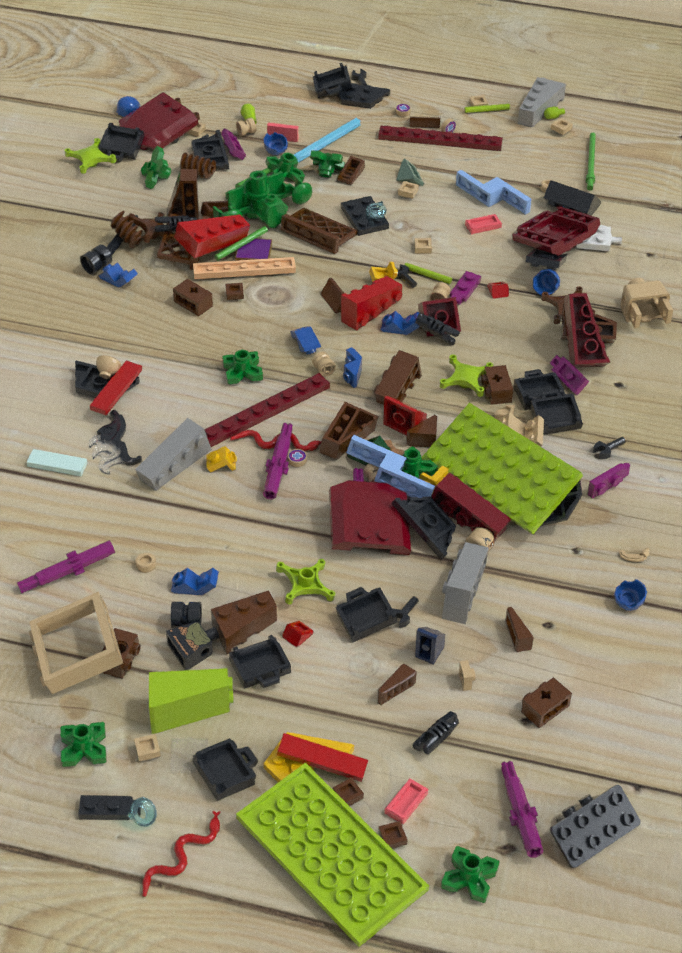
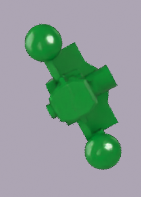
(262, 196)

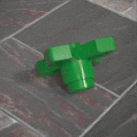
(327, 162)
(287, 164)
(156, 168)
(242, 365)
(415, 465)
(82, 742)
(470, 873)

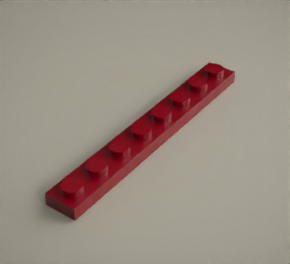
(440, 138)
(266, 409)

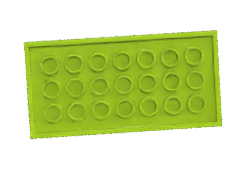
(504, 467)
(332, 854)

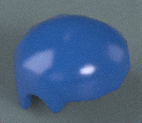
(127, 105)
(275, 143)
(546, 281)
(630, 595)

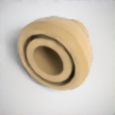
(107, 366)

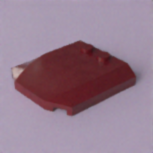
(160, 120)
(557, 230)
(366, 518)

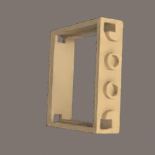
(85, 668)

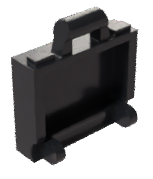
(332, 81)
(121, 142)
(533, 384)
(558, 412)
(366, 613)
(260, 663)
(225, 768)

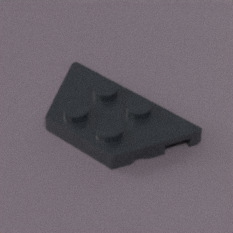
(362, 96)
(212, 149)
(88, 379)
(428, 522)

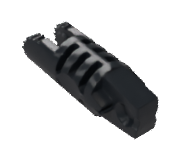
(171, 222)
(437, 328)
(436, 733)

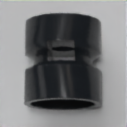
(96, 259)
(185, 614)

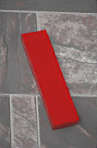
(116, 387)
(322, 757)

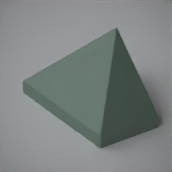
(409, 173)

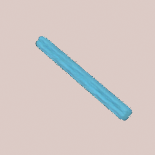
(328, 139)

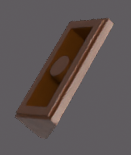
(427, 122)
(332, 295)

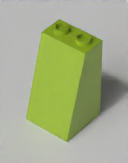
(187, 697)

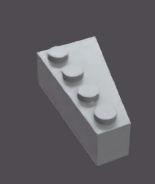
(541, 96)
(174, 455)
(463, 582)

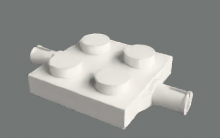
(600, 240)

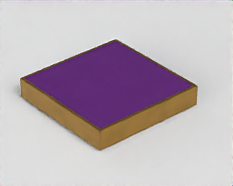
(255, 249)

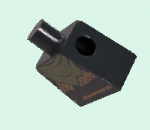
(191, 643)

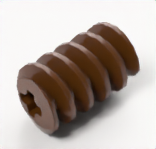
(204, 168)
(126, 230)

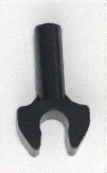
(360, 77)
(403, 273)
(606, 448)
(403, 613)

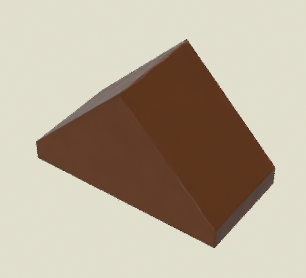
(423, 434)

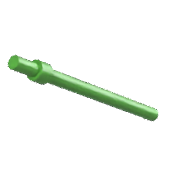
(590, 177)

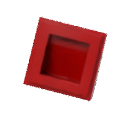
(498, 289)
(297, 633)

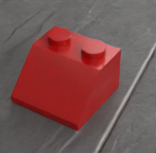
(400, 415)

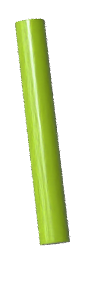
(487, 108)
(428, 273)

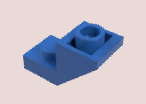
(116, 275)
(397, 324)
(306, 339)
(353, 367)
(190, 583)

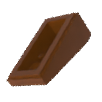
(359, 165)
(207, 207)
(519, 633)
(398, 682)

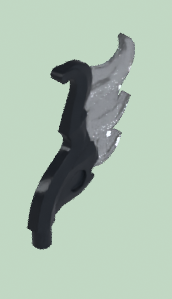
(110, 446)

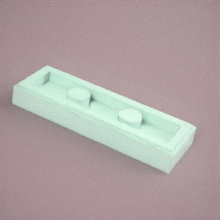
(57, 462)

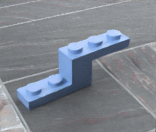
(493, 192)
(390, 467)

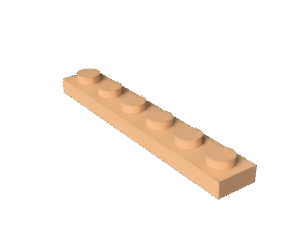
(244, 268)

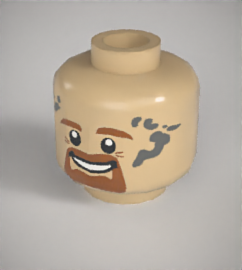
(481, 537)

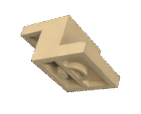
(531, 430)

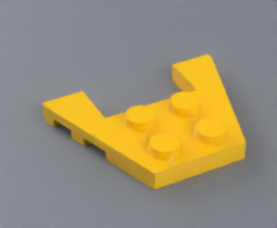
(281, 767)

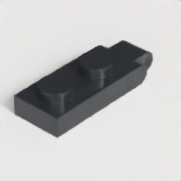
(105, 807)

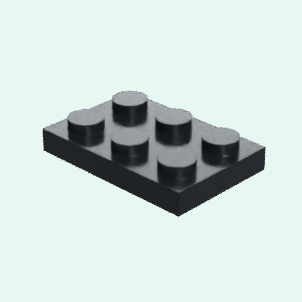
(356, 213)
(550, 260)

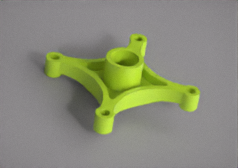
(90, 156)
(465, 376)
(305, 581)

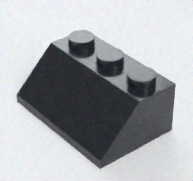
(571, 198)

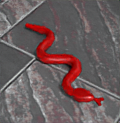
(313, 445)
(214, 828)

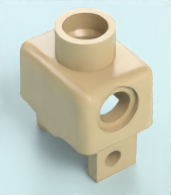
(645, 301)

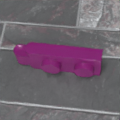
(233, 144)
(465, 287)
(569, 374)
(608, 479)

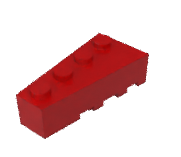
(211, 234)
(369, 301)

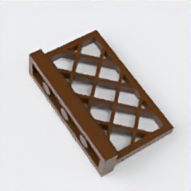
(306, 229)
(174, 255)

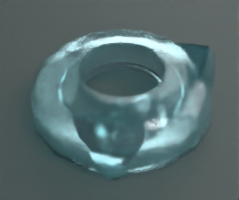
(376, 213)
(148, 806)

